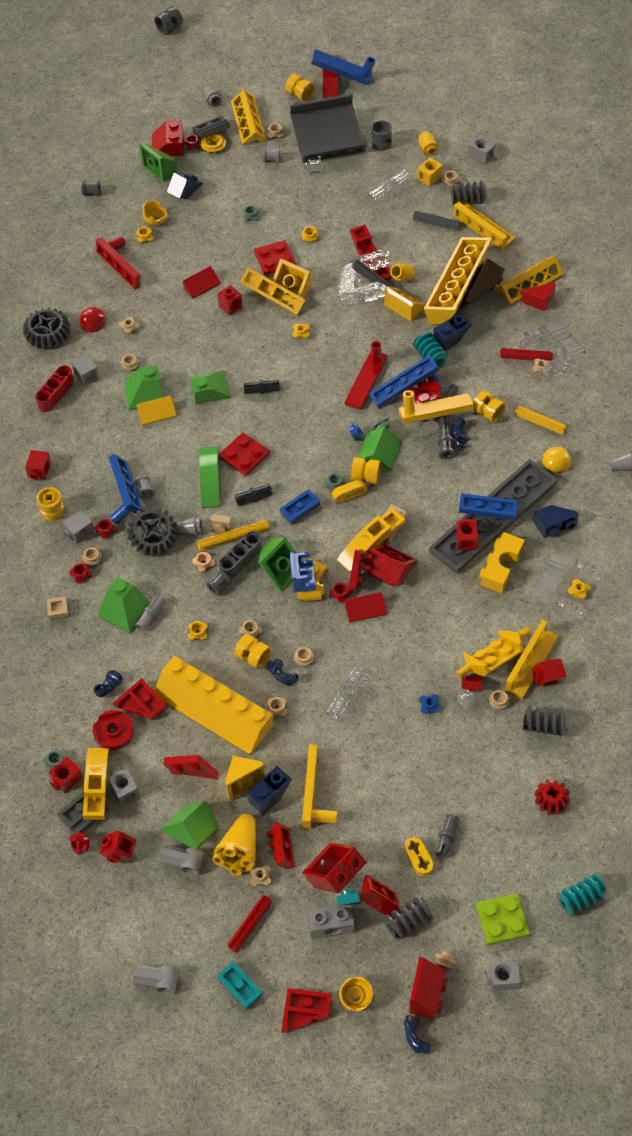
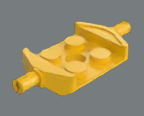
(495, 654)

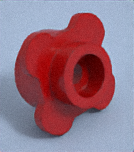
(192, 141)
(105, 523)
(81, 567)
(340, 587)
(79, 842)

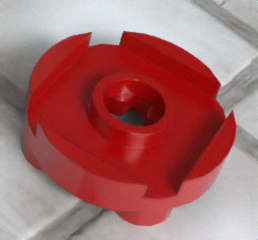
(426, 391)
(116, 740)

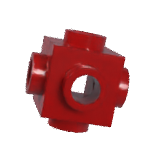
(117, 847)

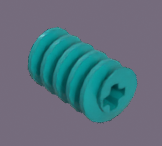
(428, 345)
(581, 894)

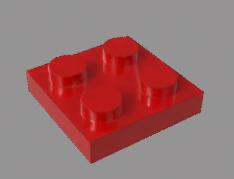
(270, 255)
(244, 454)

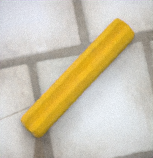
(541, 420)

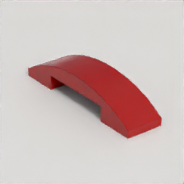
(329, 83)
(363, 243)

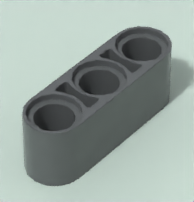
(244, 548)

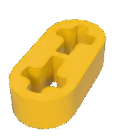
(349, 491)
(422, 854)

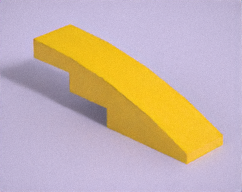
(272, 291)

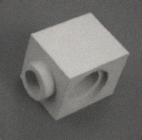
(482, 149)
(85, 369)
(78, 527)
(127, 793)
(508, 968)

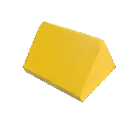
(156, 410)

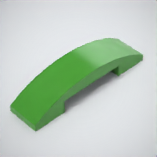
(209, 477)

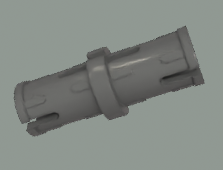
(447, 835)

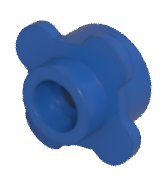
(355, 431)
(429, 708)

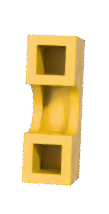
(506, 549)

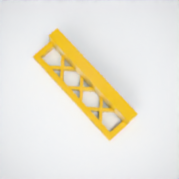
(250, 114)
(483, 225)
(526, 274)
(535, 652)

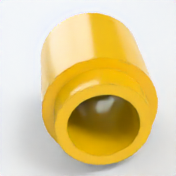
(428, 143)
(402, 272)
(312, 595)

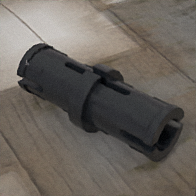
(261, 386)
(253, 494)

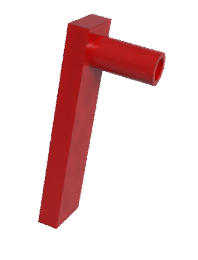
(116, 261)
(366, 377)

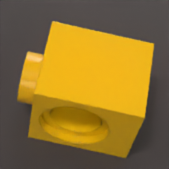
(429, 171)

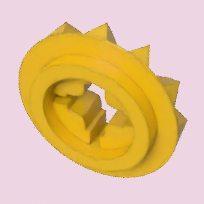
(216, 139)

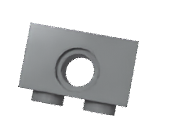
(330, 921)

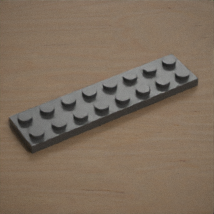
(526, 485)

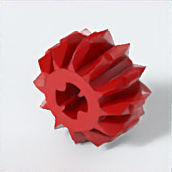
(550, 802)

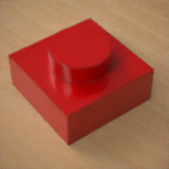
(471, 683)

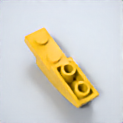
(372, 536)
(95, 784)

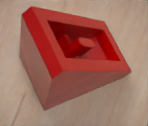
(538, 296)

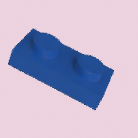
(299, 506)

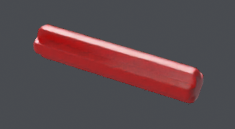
(522, 354)
(249, 923)

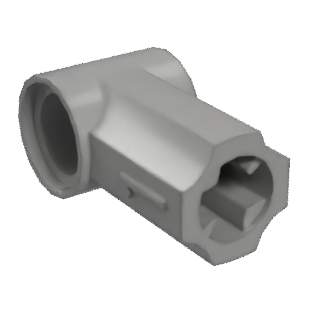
(186, 860)
(158, 978)

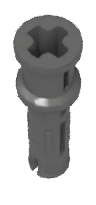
(445, 440)

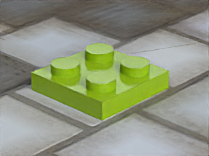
(502, 919)

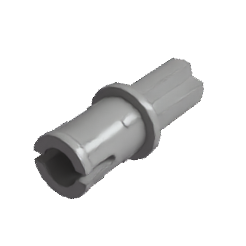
(150, 613)

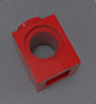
(229, 300)
(38, 464)
(470, 540)
(549, 672)
(65, 767)

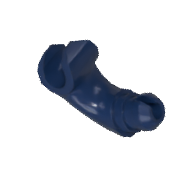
(457, 429)
(276, 670)
(112, 680)
(415, 1043)

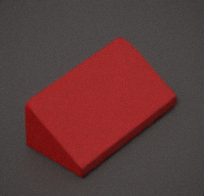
(201, 282)
(365, 607)
(378, 896)

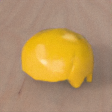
(154, 210)
(556, 460)
(354, 988)

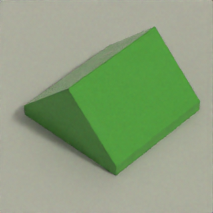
(382, 446)
(192, 824)

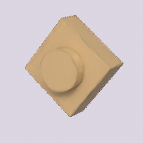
(221, 523)
(57, 607)

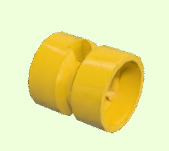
(299, 87)
(489, 406)
(365, 470)
(50, 504)
(252, 651)

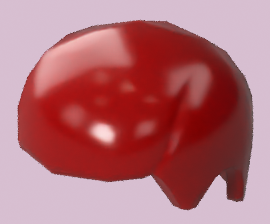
(92, 319)

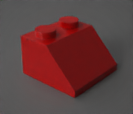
(169, 138)
(390, 564)
(427, 989)

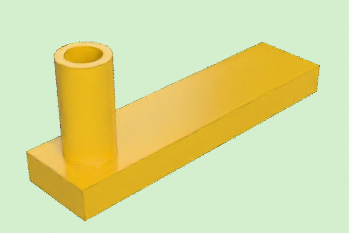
(415, 412)
(309, 814)

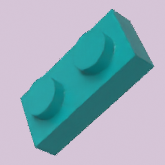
(348, 897)
(239, 985)

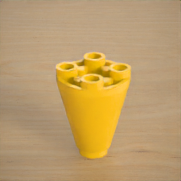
(238, 846)

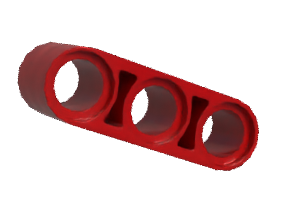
(54, 388)

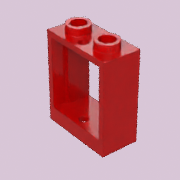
(330, 875)

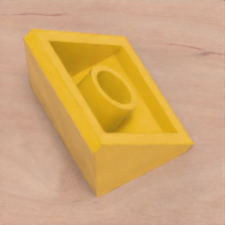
(293, 278)
(403, 303)
(243, 776)

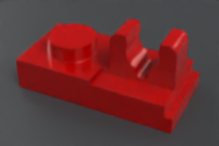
(356, 577)
(282, 846)

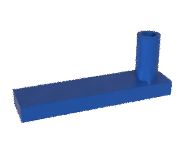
(344, 68)
(405, 381)
(127, 489)

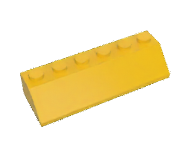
(456, 278)
(213, 705)

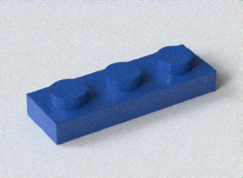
(488, 506)

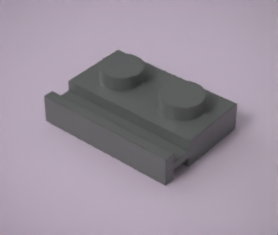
(211, 127)
(73, 815)

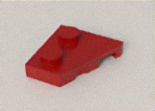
(141, 701)
(190, 765)
(305, 1008)

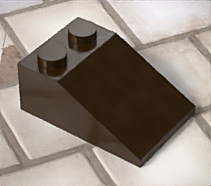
(484, 280)

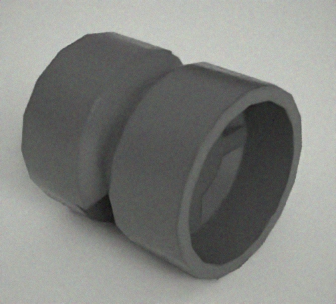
(168, 20)
(381, 135)

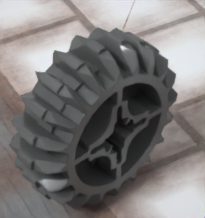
(46, 328)
(141, 520)

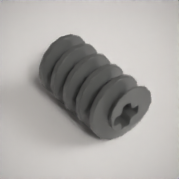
(468, 191)
(544, 720)
(407, 916)

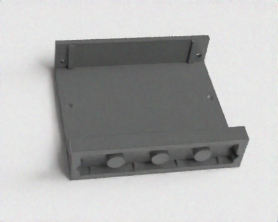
(326, 128)

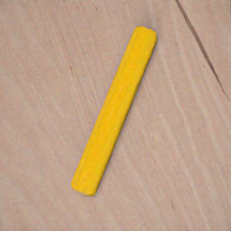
(231, 535)

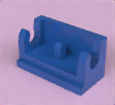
(302, 572)

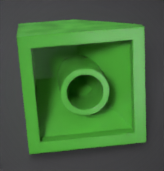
(157, 162)
(143, 386)
(209, 387)
(276, 562)
(123, 605)

